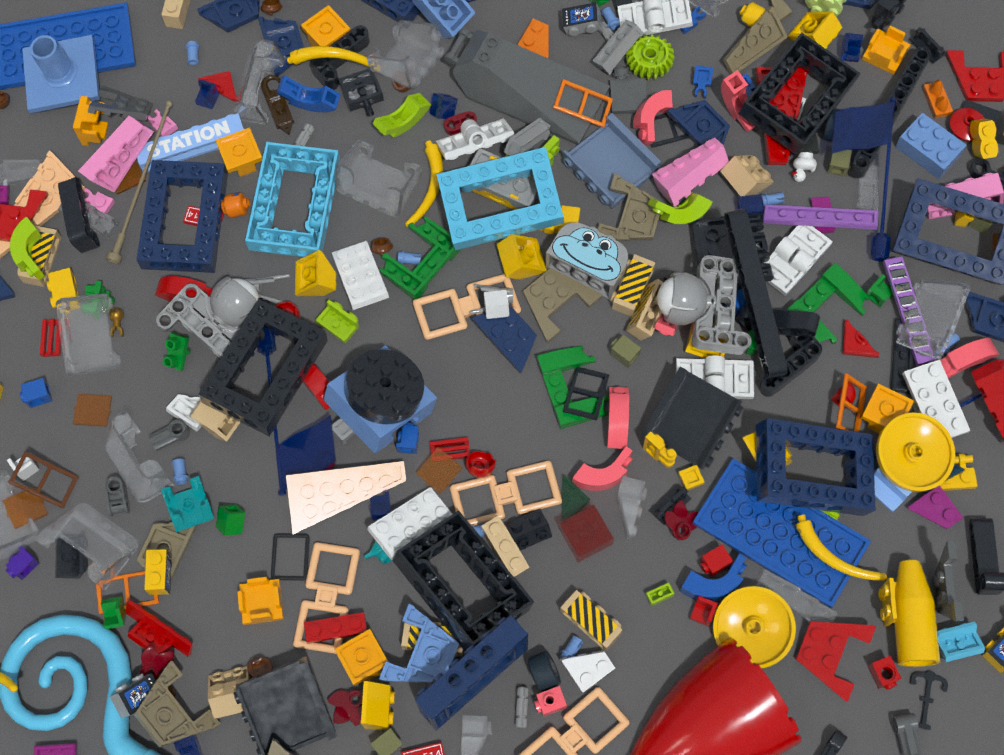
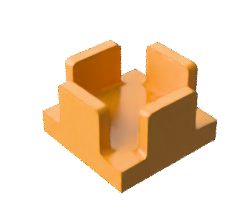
(324, 27)
(887, 49)
(87, 125)
(239, 152)
(884, 407)
(260, 601)
(362, 657)

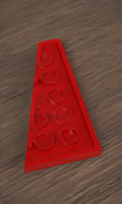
(788, 102)

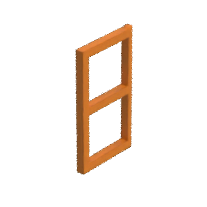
(586, 91)
(859, 411)
(127, 591)

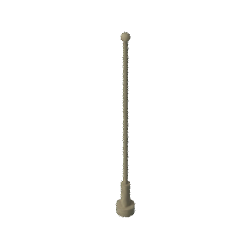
(114, 256)

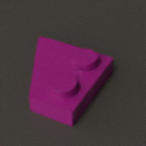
(937, 508)

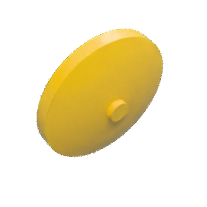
(915, 452)
(758, 622)

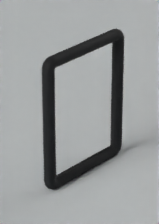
(305, 559)

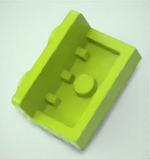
(338, 321)

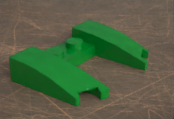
(833, 281)
(416, 282)
(551, 368)

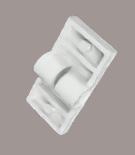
(657, 15)
(474, 137)
(796, 256)
(360, 275)
(730, 376)
(935, 397)
(409, 521)

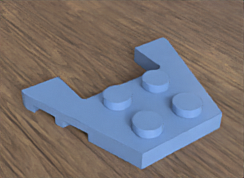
(431, 654)

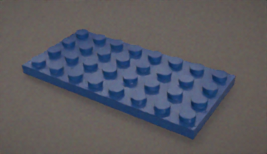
(107, 24)
(770, 535)

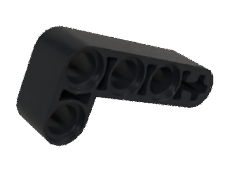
(357, 40)
(76, 216)
(788, 322)
(793, 370)
(984, 557)

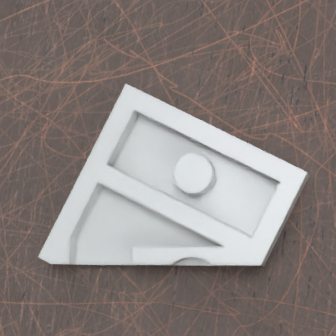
(182, 407)
(588, 668)

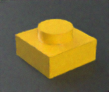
(691, 477)

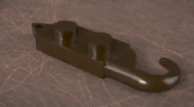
(277, 105)

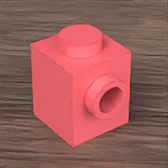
(554, 695)

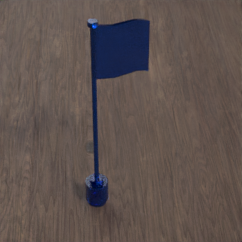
(866, 129)
(307, 450)

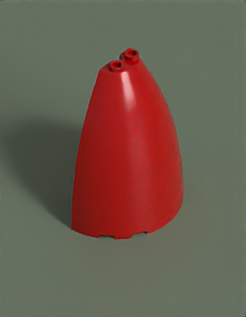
(720, 710)

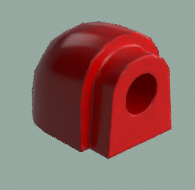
(850, 395)

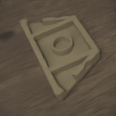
(165, 537)

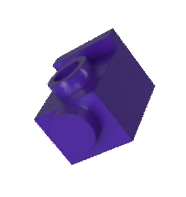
(21, 564)

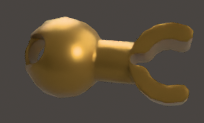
(116, 317)

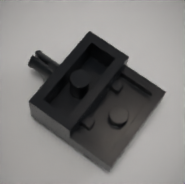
(886, 12)
(361, 90)

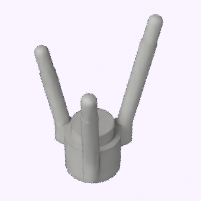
(257, 283)
(489, 289)

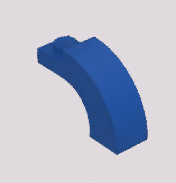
(308, 98)

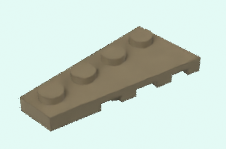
(758, 40)

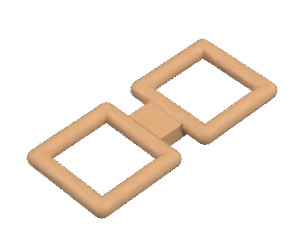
(461, 306)
(508, 492)
(326, 594)
(576, 737)

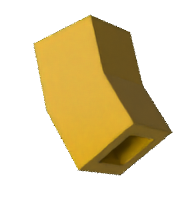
(962, 219)

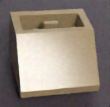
(746, 175)
(214, 422)
(221, 689)

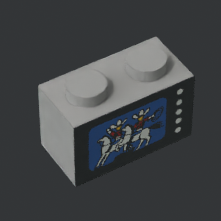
(581, 19)
(130, 696)

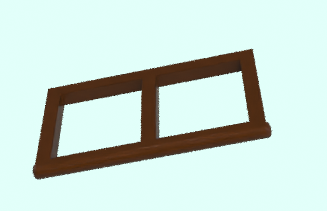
(37, 493)

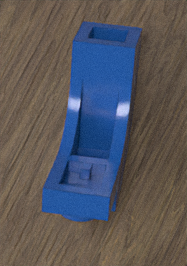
(715, 589)

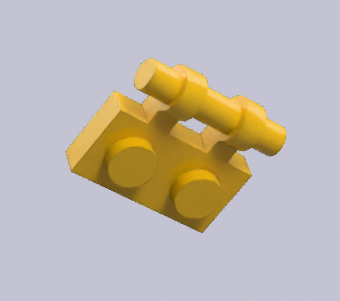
(655, 447)
(963, 480)

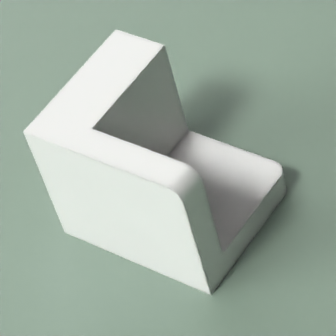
(496, 304)
(27, 469)

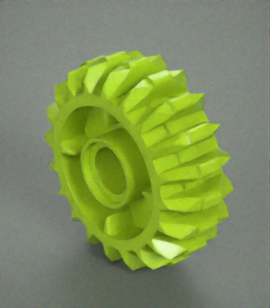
(650, 67)

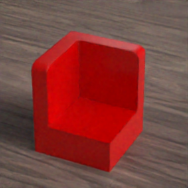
(703, 611)

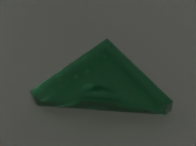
(572, 498)

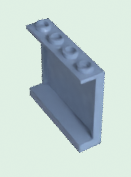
(611, 152)

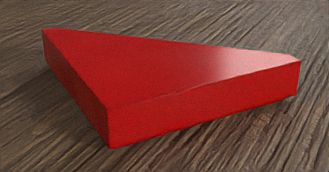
(224, 84)
(855, 343)

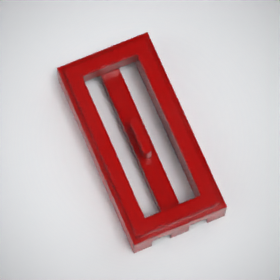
(49, 353)
(451, 449)

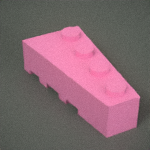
(117, 154)
(690, 170)
(987, 187)

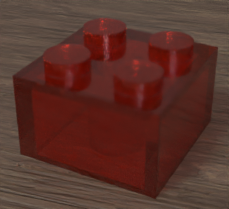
(586, 533)

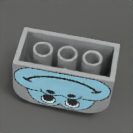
(588, 258)

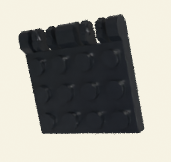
(712, 239)

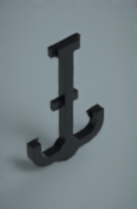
(929, 677)

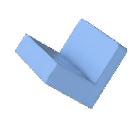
(887, 492)

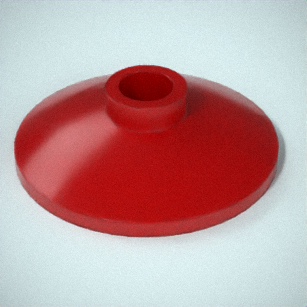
(960, 126)

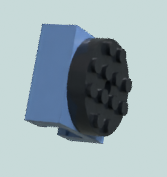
(380, 396)

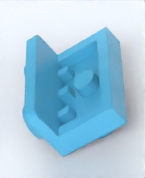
(959, 642)

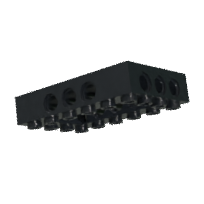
(820, 63)
(264, 415)
(458, 533)

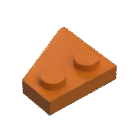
(536, 38)

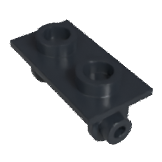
(923, 39)
(668, 502)

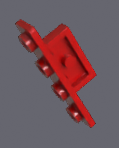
(153, 632)

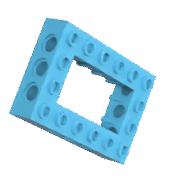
(293, 158)
(500, 226)

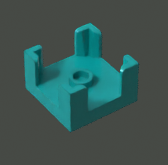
(188, 507)

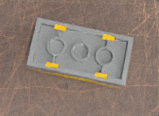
(515, 194)

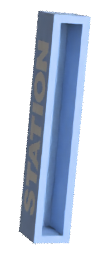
(191, 142)

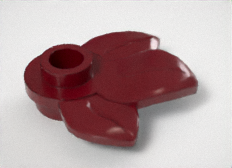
(680, 518)
(154, 661)
(346, 709)

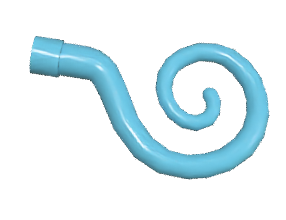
(115, 729)

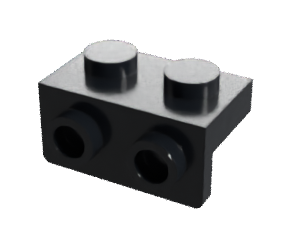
(529, 529)
(68, 561)

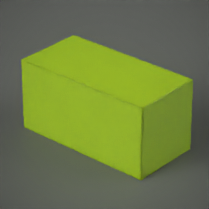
(659, 594)

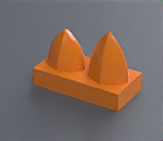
(937, 99)

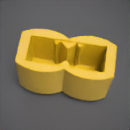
(983, 134)

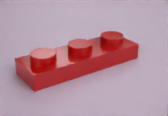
(335, 628)

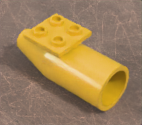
(912, 610)

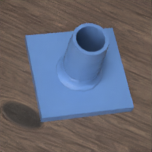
(60, 72)

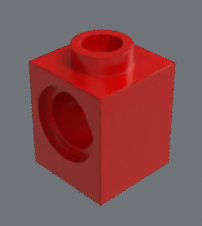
(715, 561)
(888, 665)

